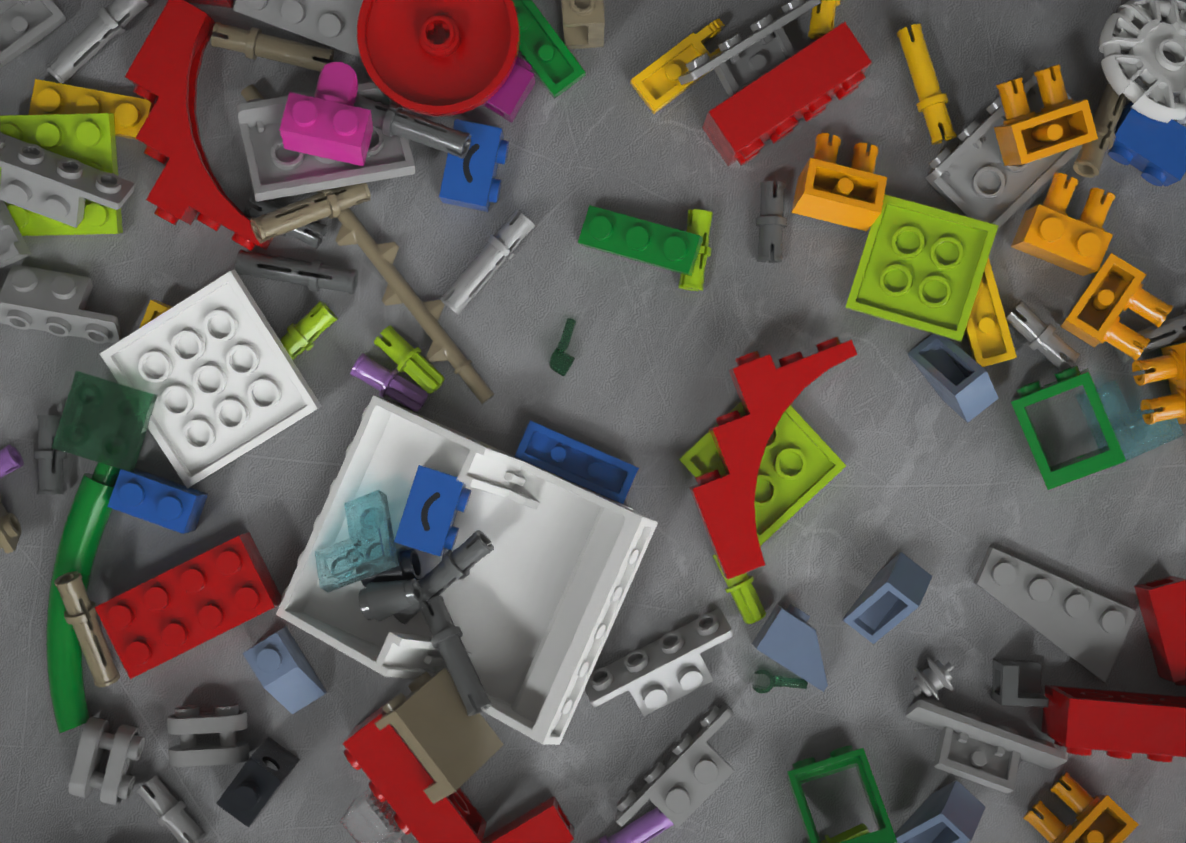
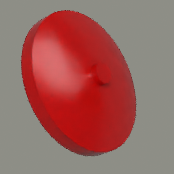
(438, 52)

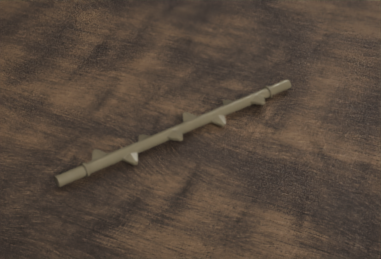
(400, 292)

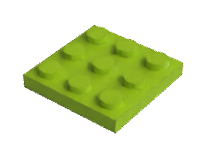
(74, 136)
(922, 267)
(790, 472)

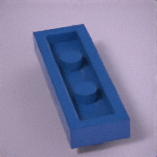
(576, 462)

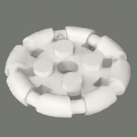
(1147, 57)

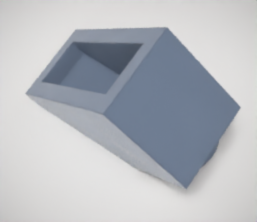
(954, 376)
(888, 598)
(793, 644)
(285, 671)
(944, 817)

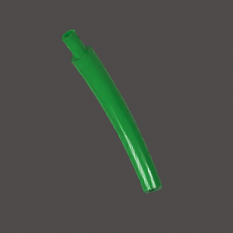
(75, 553)

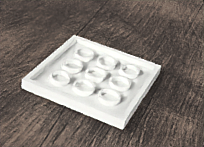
(216, 377)

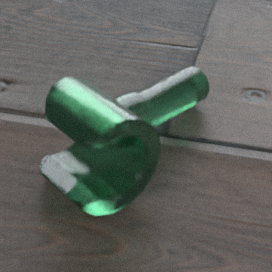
(560, 360)
(778, 681)

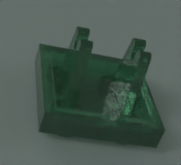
(104, 421)

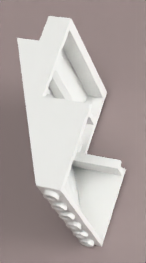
(526, 610)

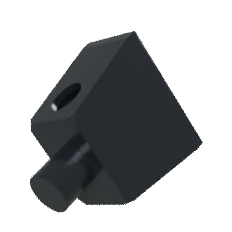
(257, 782)

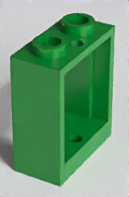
(1080, 465)
(841, 760)

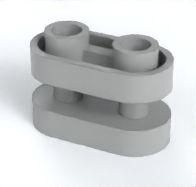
(224, 720)
(116, 781)

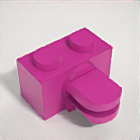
(329, 121)

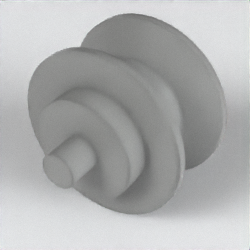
(933, 679)

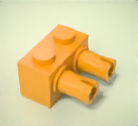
(1056, 128)
(839, 192)
(1060, 239)
(1098, 309)
(1171, 367)
(1097, 817)

